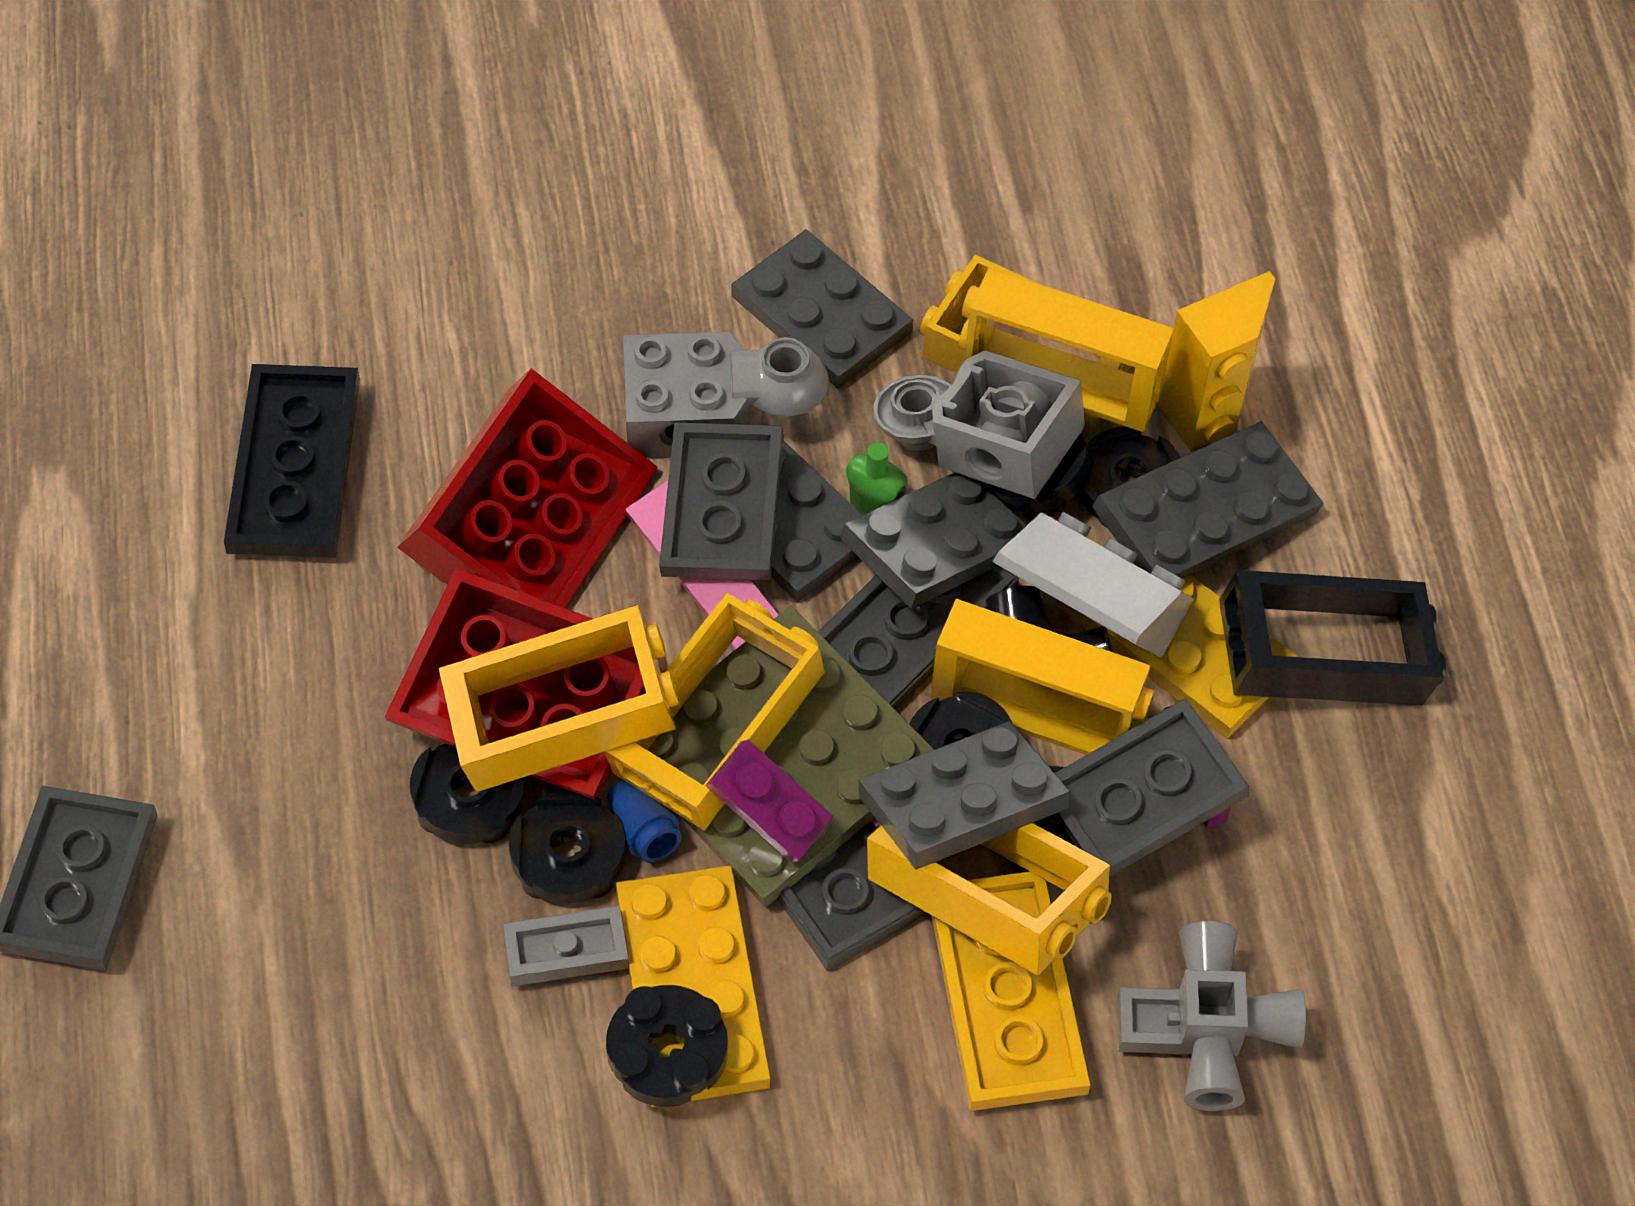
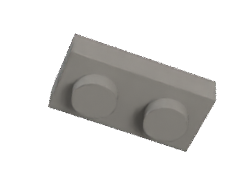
(565, 946)

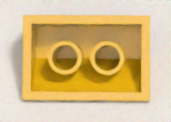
(1214, 360)

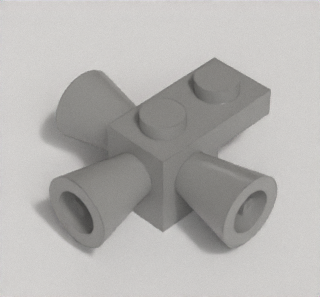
(1208, 1017)

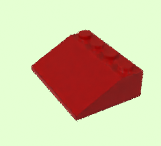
(531, 496)
(488, 616)

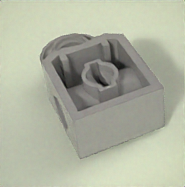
(712, 382)
(992, 424)

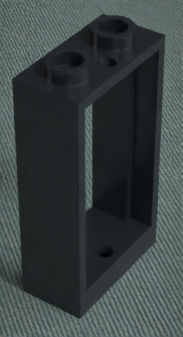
(1261, 674)

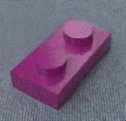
(769, 801)

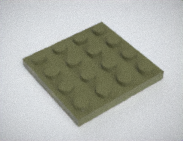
(825, 747)

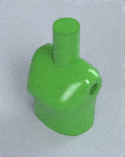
(874, 479)

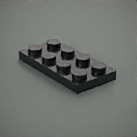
(292, 461)

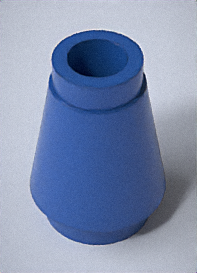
(645, 823)

